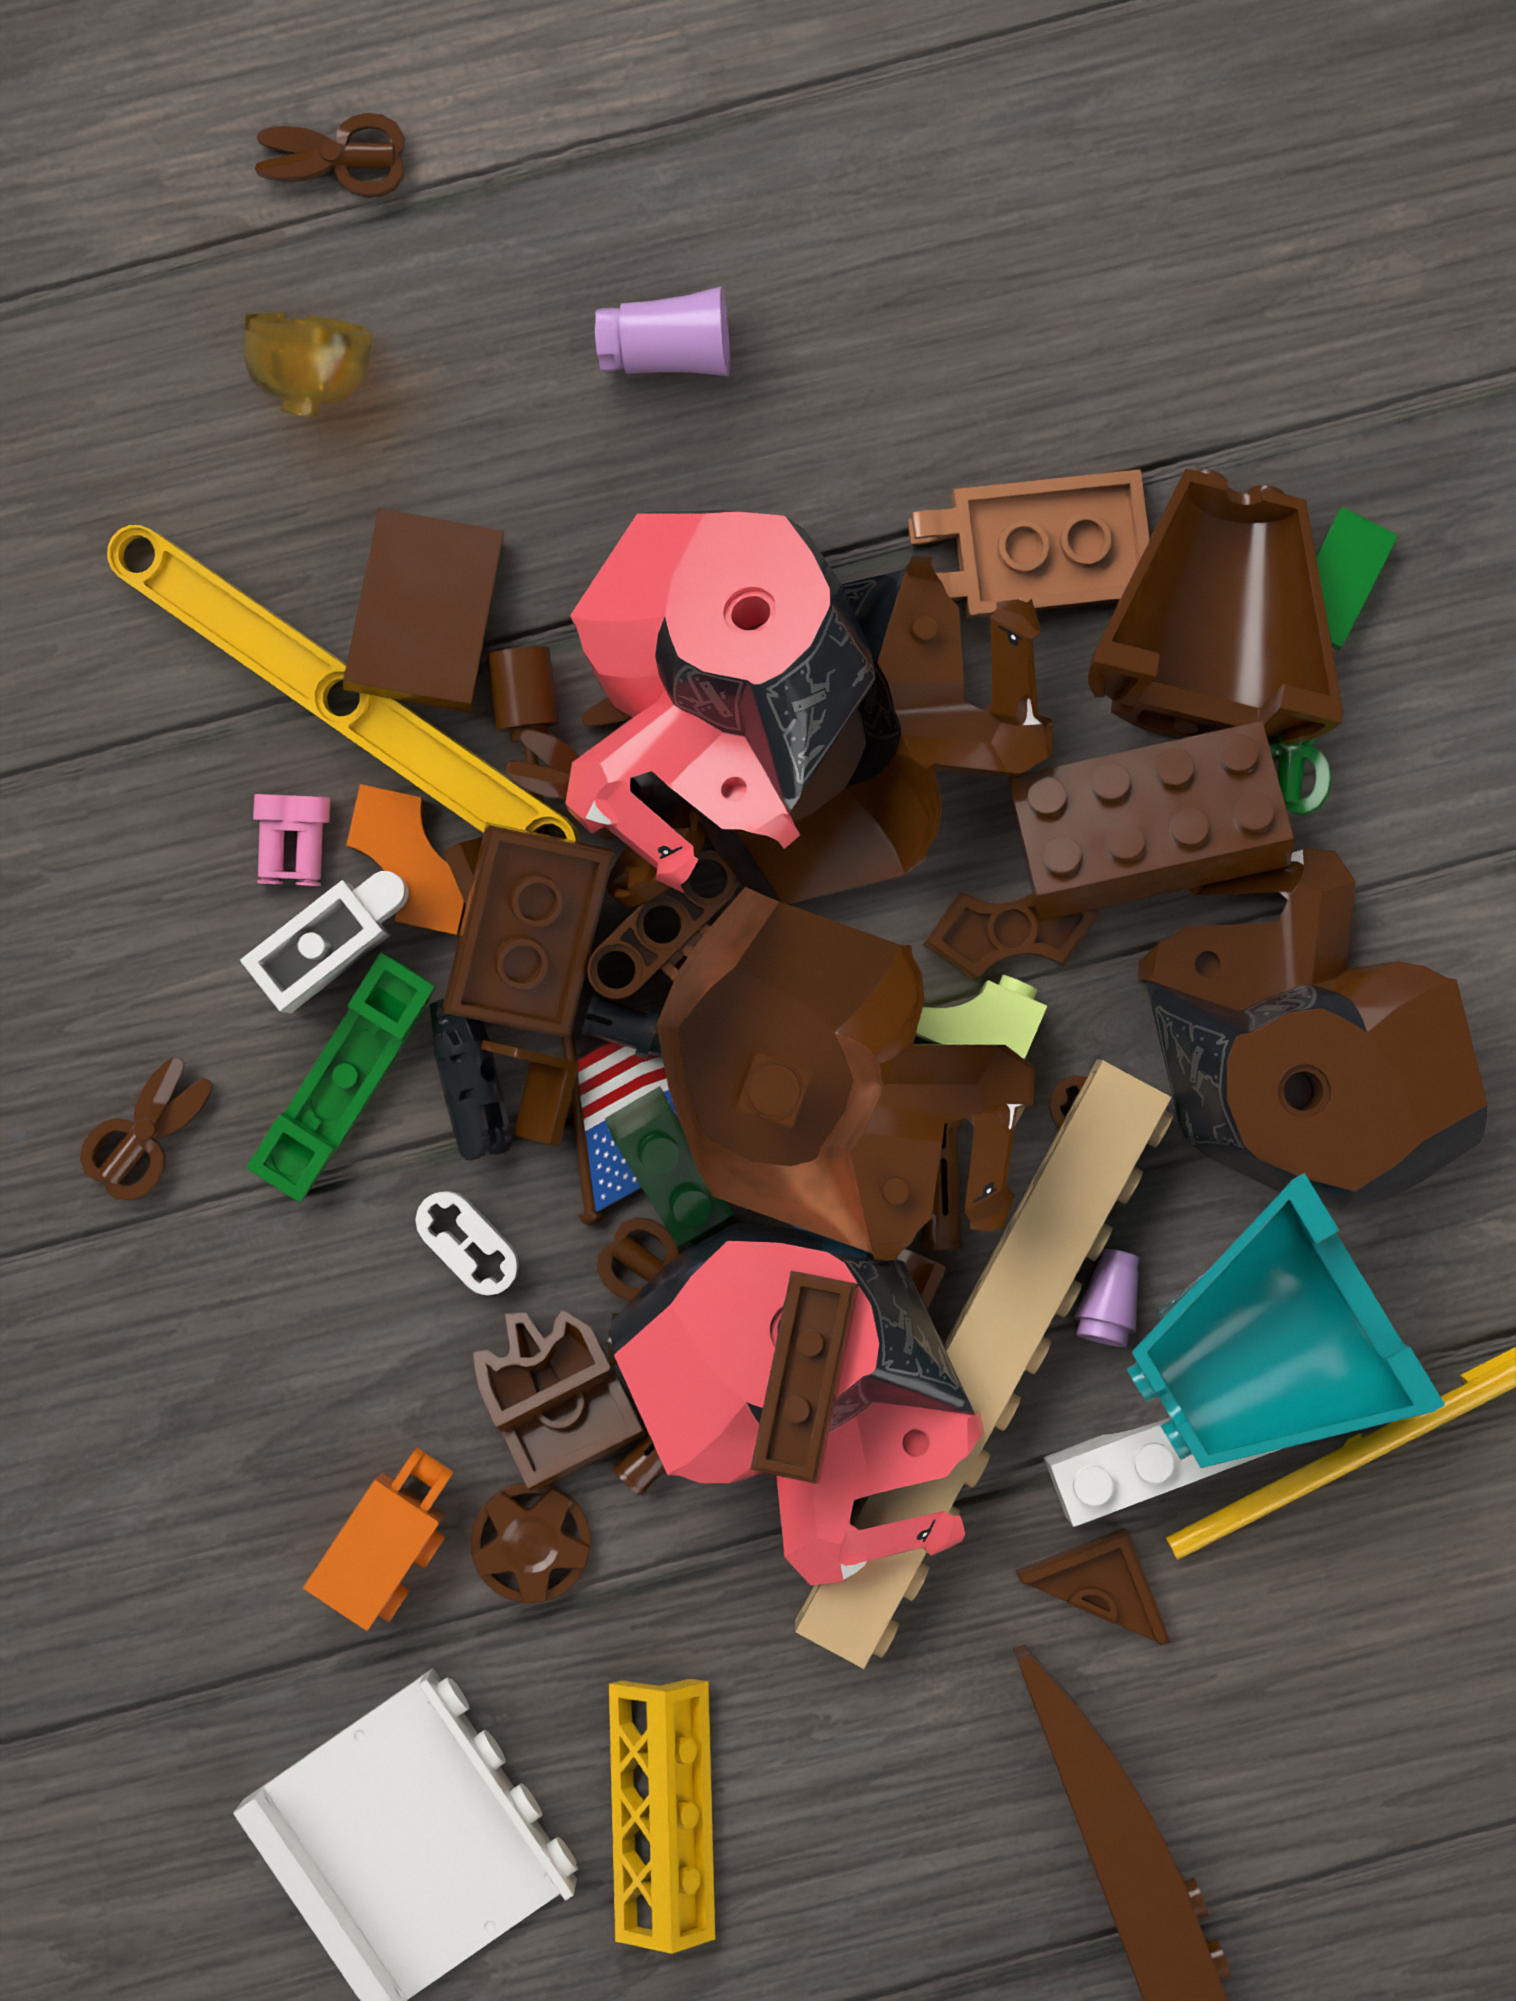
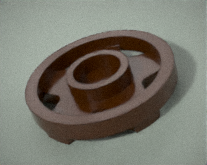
(641, 875)
(530, 1543)

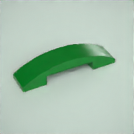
(343, 1078)

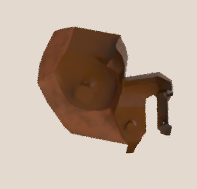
(807, 1082)

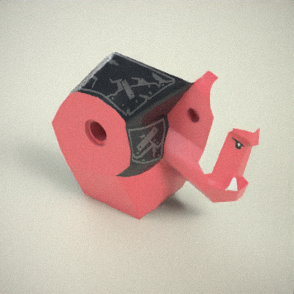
(734, 672)
(701, 1364)

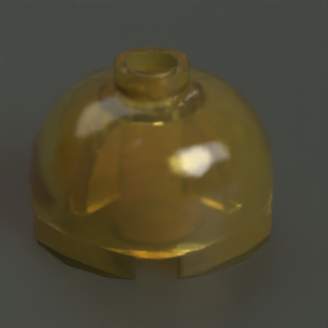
(305, 359)

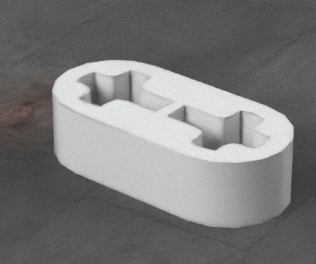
(456, 1254)

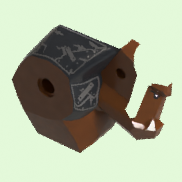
(1308, 1063)

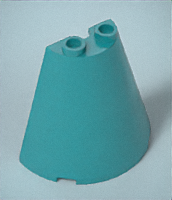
(1279, 1344)

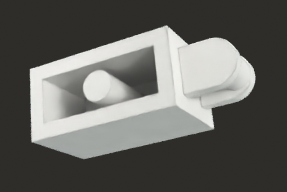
(325, 939)

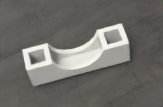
(1122, 1471)

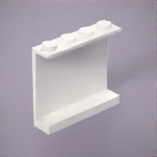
(407, 1842)

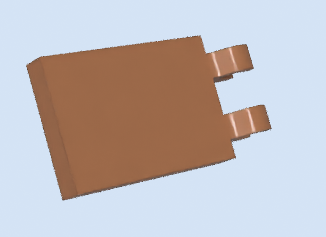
(1041, 541)

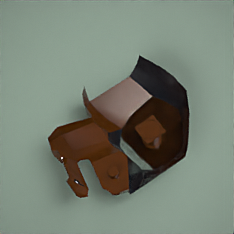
(877, 789)

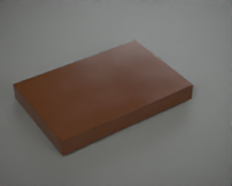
(423, 610)
(528, 930)

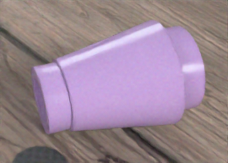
(1110, 1300)

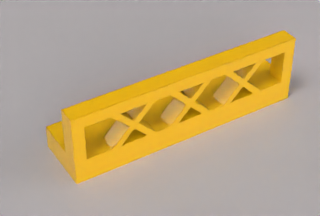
(672, 1817)

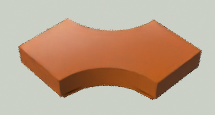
(393, 833)

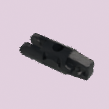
(470, 1084)

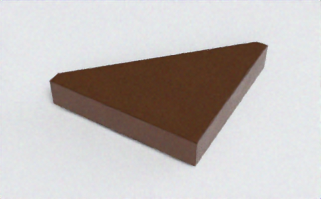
(1102, 1580)

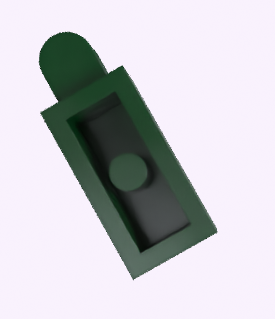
(662, 1162)

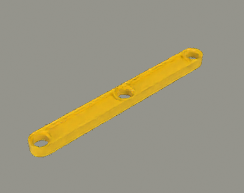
(309, 671)

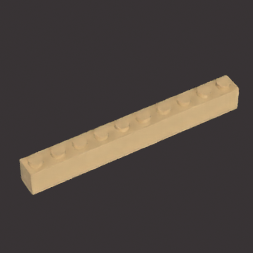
(1003, 1334)

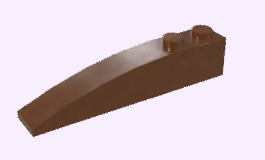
(1138, 1876)

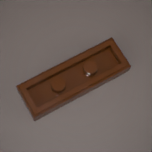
(804, 1377)

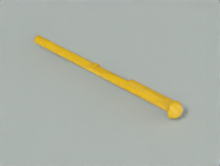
(1480, 1386)

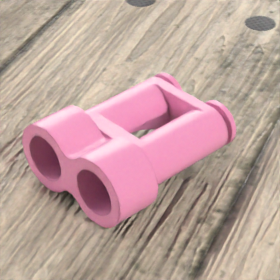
(297, 814)

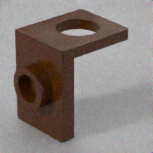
(545, 1096)

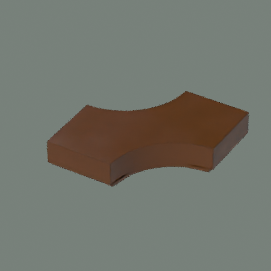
(981, 933)

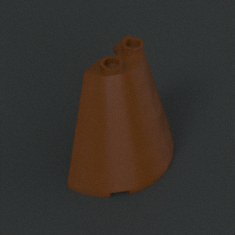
(1223, 620)

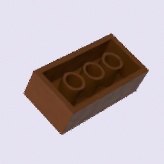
(1151, 821)

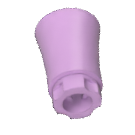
(666, 335)

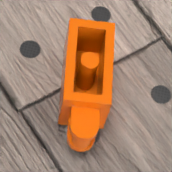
(380, 1544)

